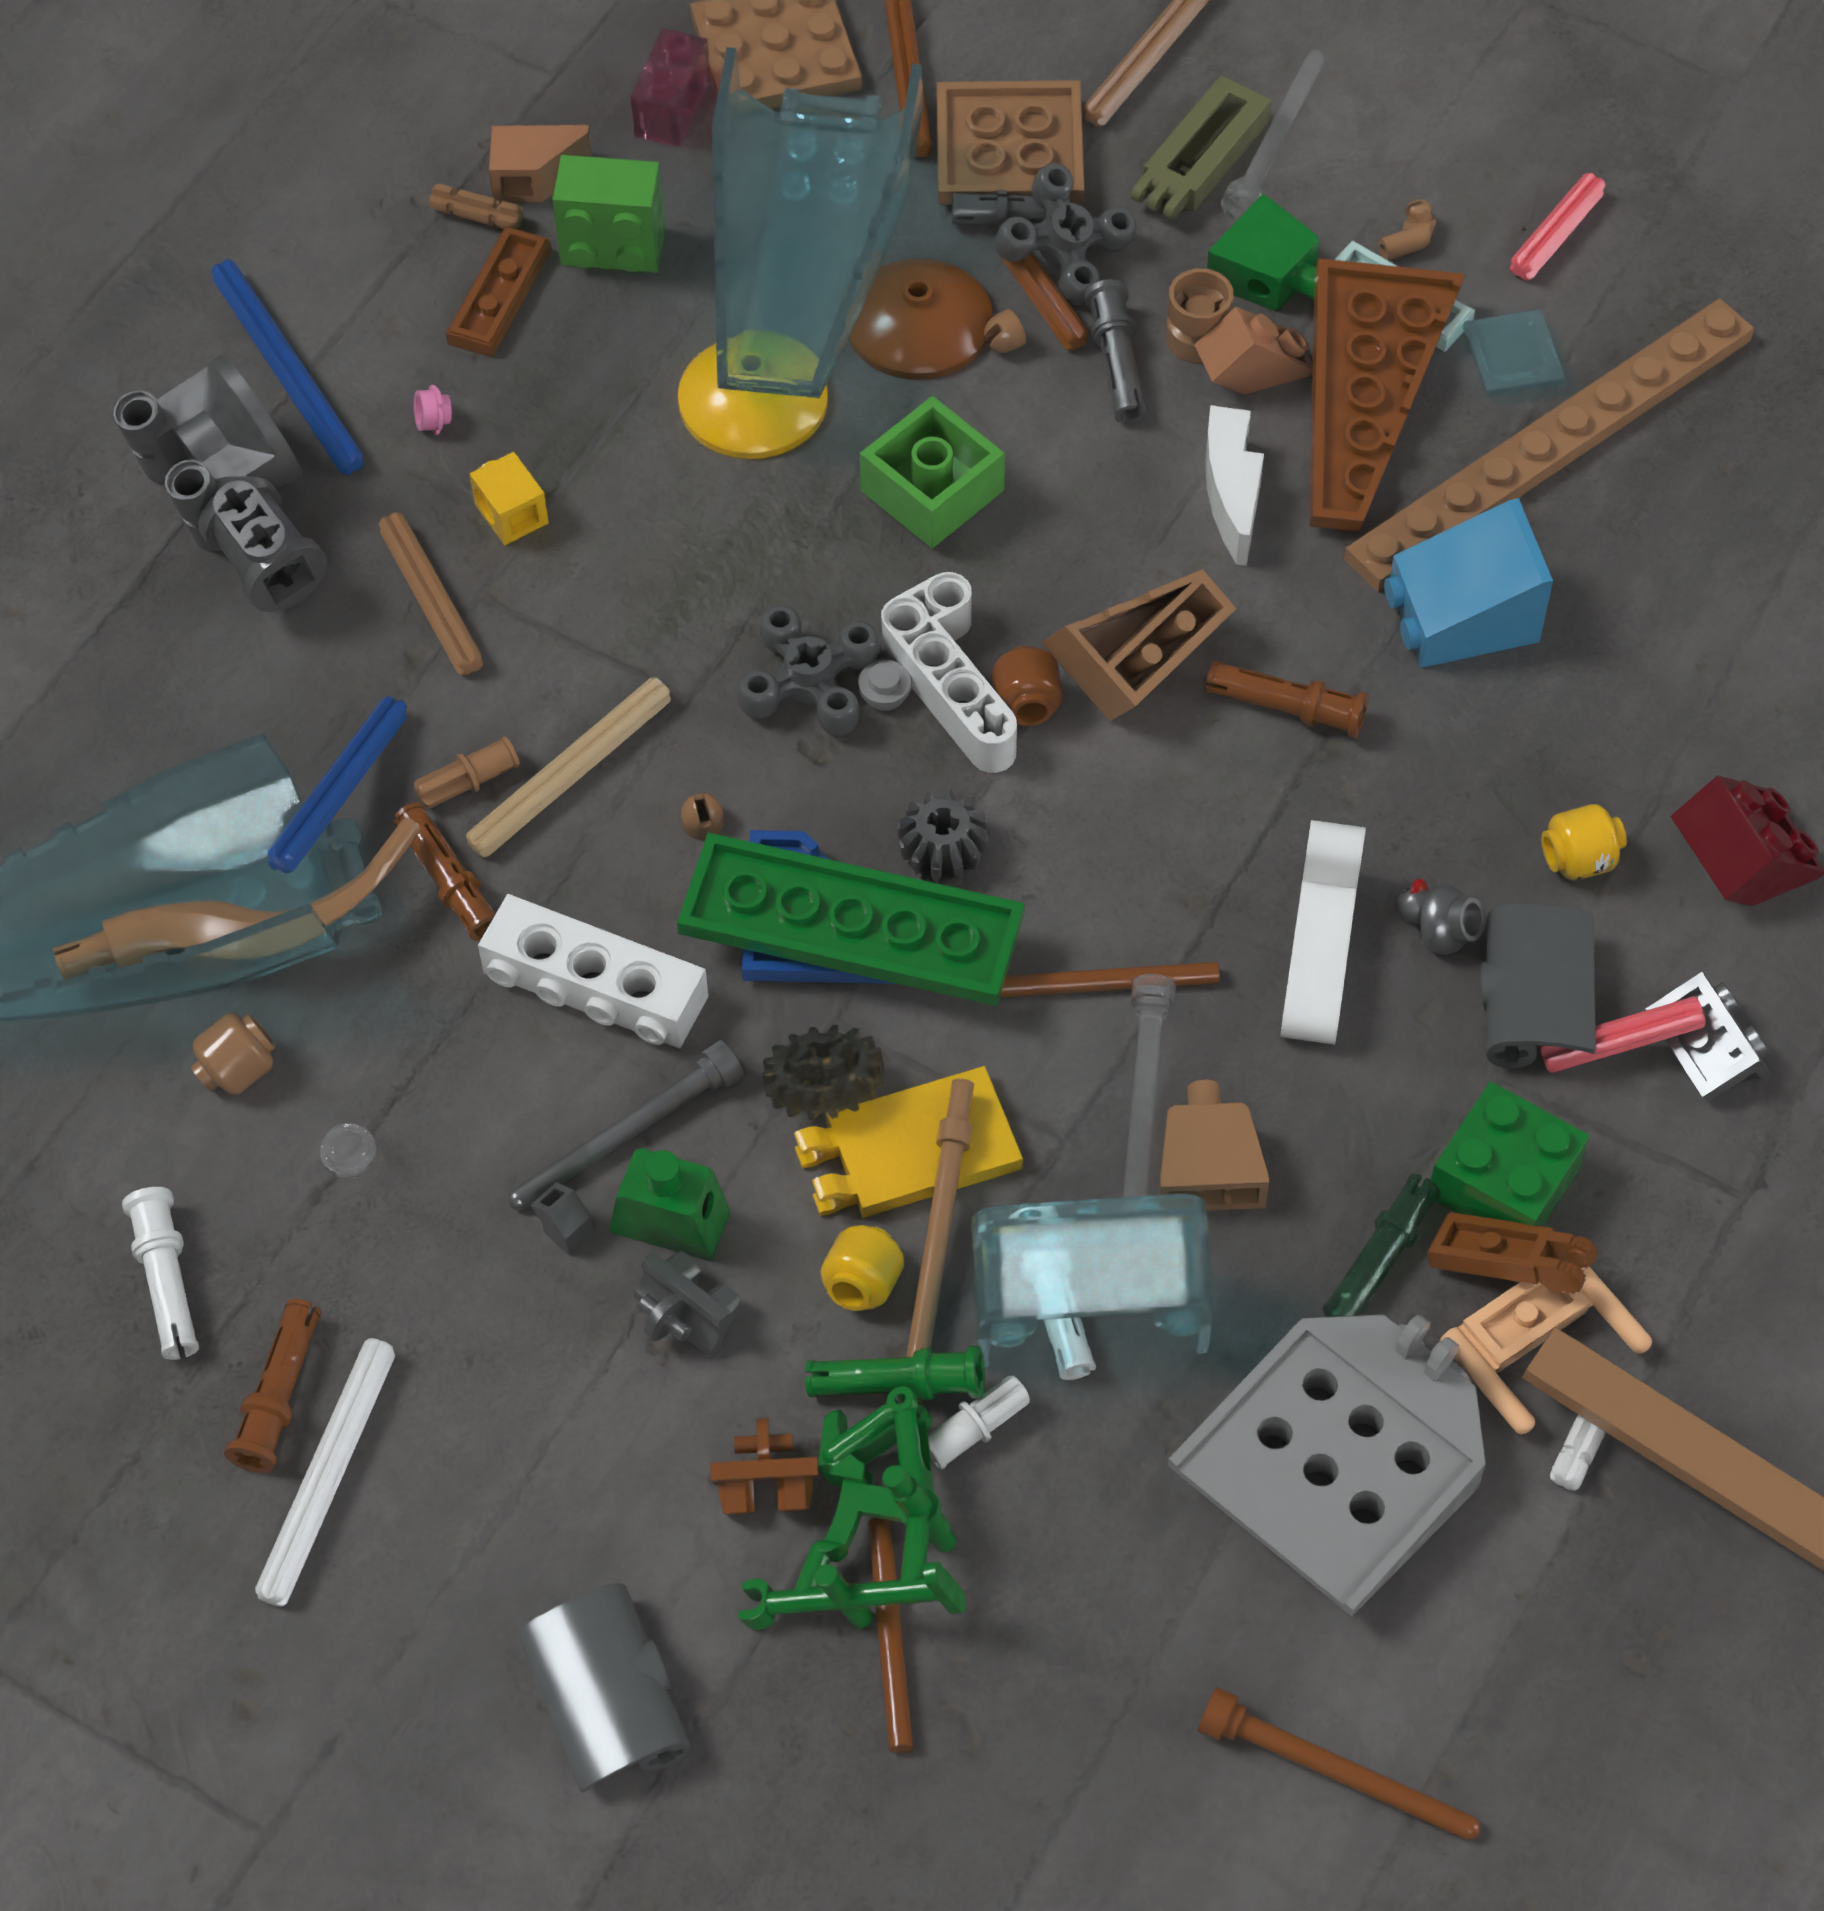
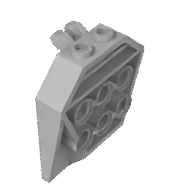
(1377, 1379)

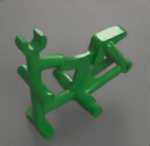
(906, 1499)

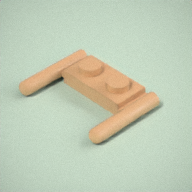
(1523, 1321)

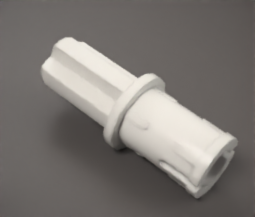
(976, 1420)

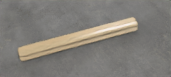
(568, 767)

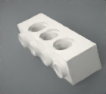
(576, 948)

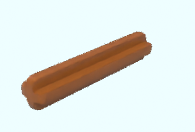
(1049, 302)

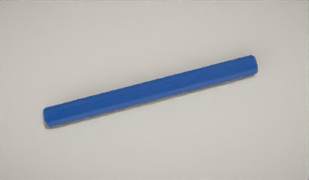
(287, 367)

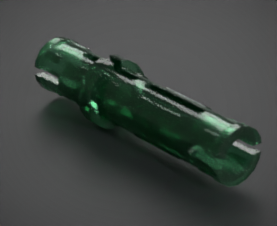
(1393, 1233)

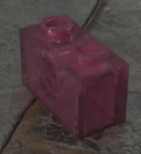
(670, 87)

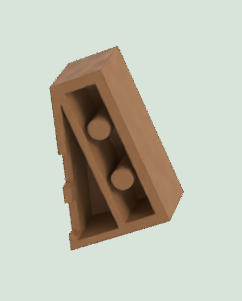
(1139, 643)

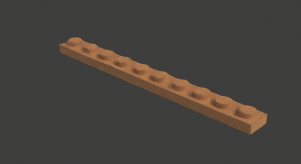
(1557, 437)

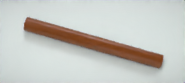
(1106, 979)
(890, 1641)

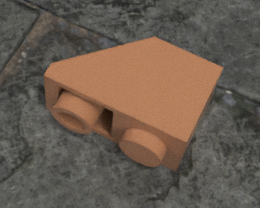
(528, 159)
(1253, 353)

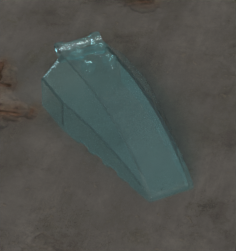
(801, 226)
(170, 841)

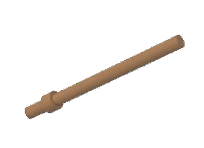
(953, 1139)

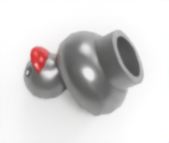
(1444, 915)

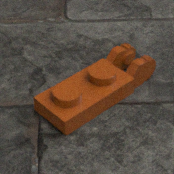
(1512, 1252)

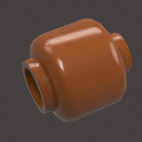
(1028, 684)

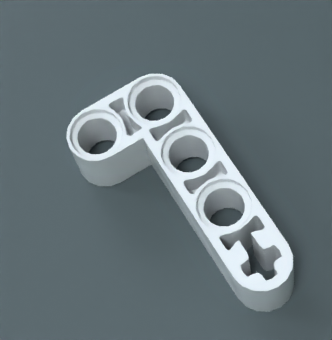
(932, 642)
(1322, 932)

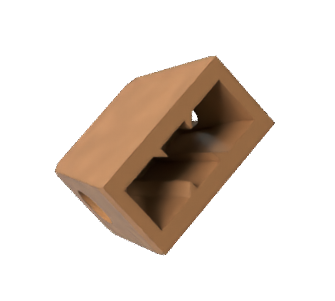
(1213, 1151)

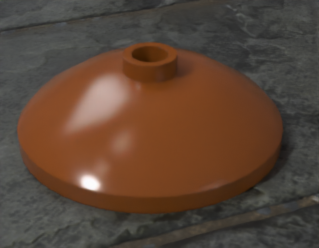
(922, 319)

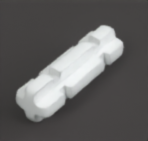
(1576, 1454)

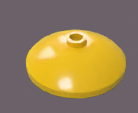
(744, 421)

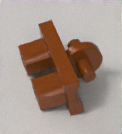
(792, 1474)

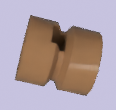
(1195, 306)

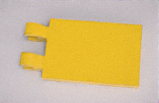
(893, 1149)

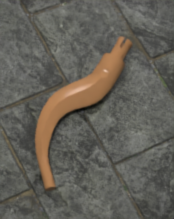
(190, 923)

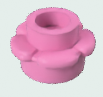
(432, 409)

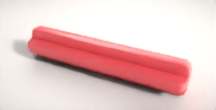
(1557, 226)
(1631, 1033)

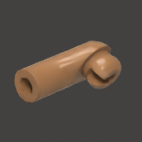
(1414, 234)

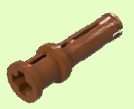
(1311, 702)
(268, 1408)

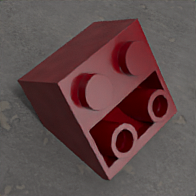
(1747, 841)

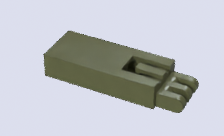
(1208, 143)

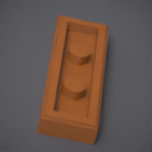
(498, 291)

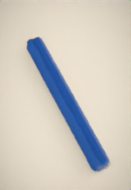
(336, 785)

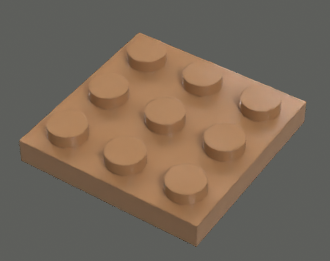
(779, 46)
(1005, 133)

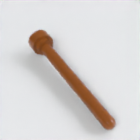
(1229, 1719)

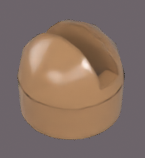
(1005, 332)
(690, 818)

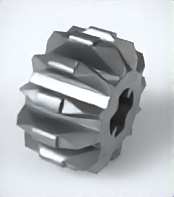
(943, 835)

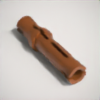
(456, 886)

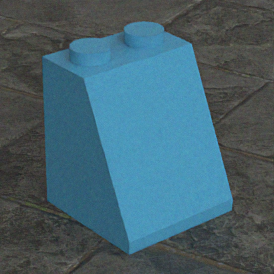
(1471, 588)

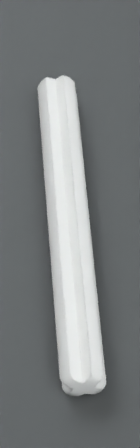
(325, 1473)

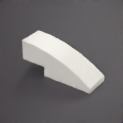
(1232, 478)

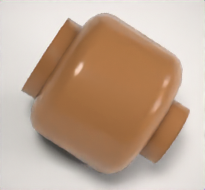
(232, 1053)

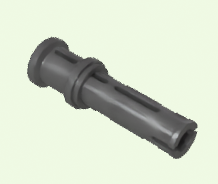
(1114, 333)

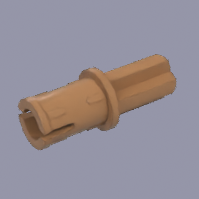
(467, 773)

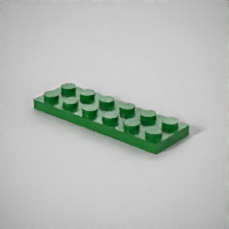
(851, 919)

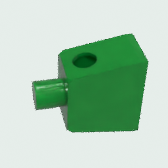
(1267, 255)
(670, 1204)

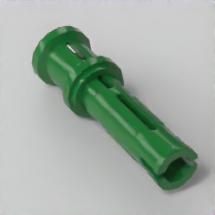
(923, 1373)

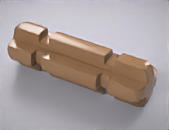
(475, 207)

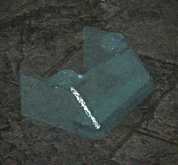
(1089, 1263)

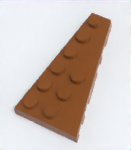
(1369, 358)

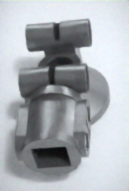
(231, 478)

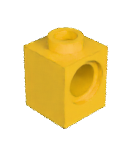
(509, 498)

